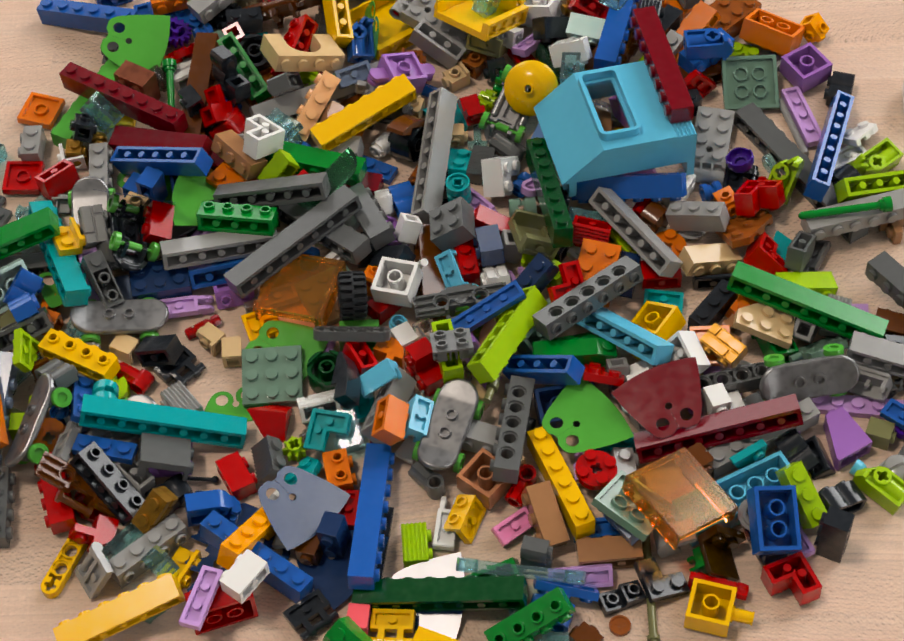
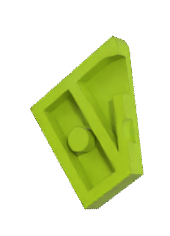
(24, 350)

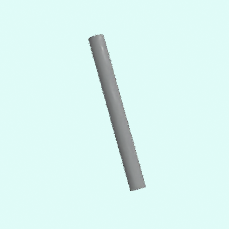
(792, 126)

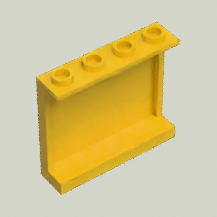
(460, 15)
(392, 32)

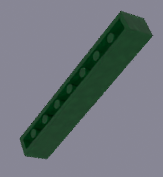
(549, 193)
(447, 593)

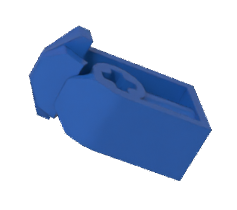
(706, 44)
(362, 45)
(201, 504)

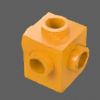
(815, 28)

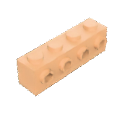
(316, 102)

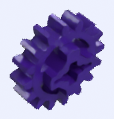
(179, 32)

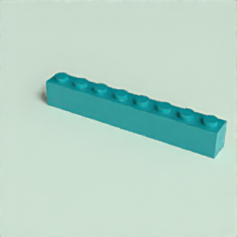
(64, 269)
(163, 420)

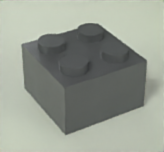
(452, 224)

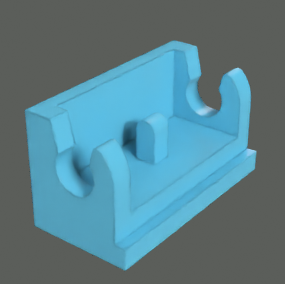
(449, 269)
(378, 377)
(419, 417)

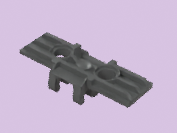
(455, 296)

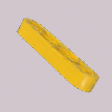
(62, 560)

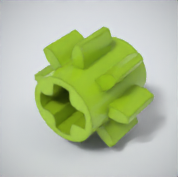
(488, 99)
(294, 449)

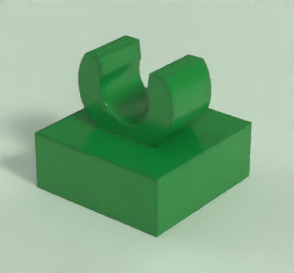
(700, 563)

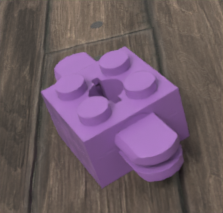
(397, 64)

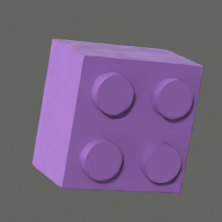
(805, 67)

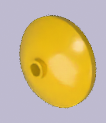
(537, 76)

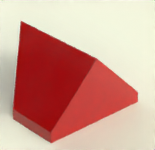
(272, 420)

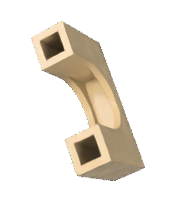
(323, 56)

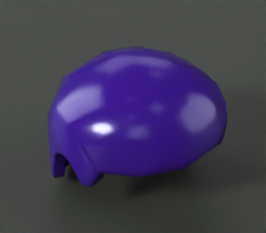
(740, 160)

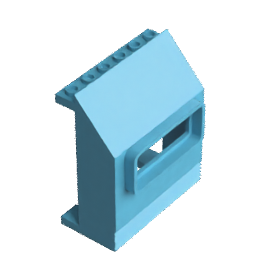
(587, 152)

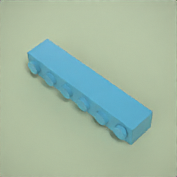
(628, 336)

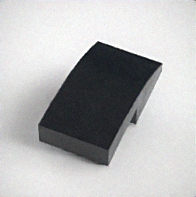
(622, 598)

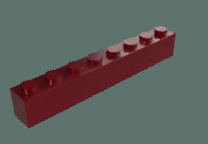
(662, 65)
(126, 100)
(723, 428)

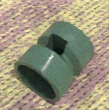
(528, 204)

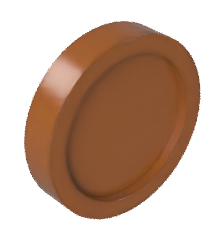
(620, 625)

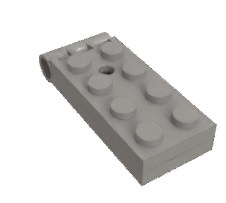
(413, 11)
(713, 142)

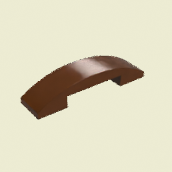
(404, 124)

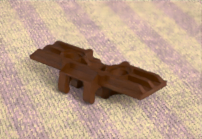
(280, 9)
(50, 470)

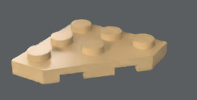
(766, 324)

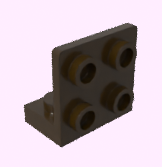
(716, 550)

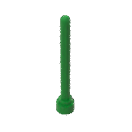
(169, 66)
(884, 204)

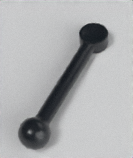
(214, 479)

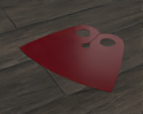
(649, 391)

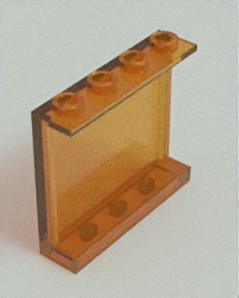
(301, 290)
(678, 496)

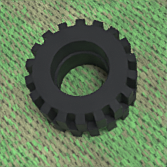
(352, 295)

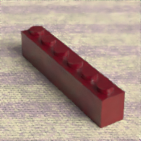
(157, 138)

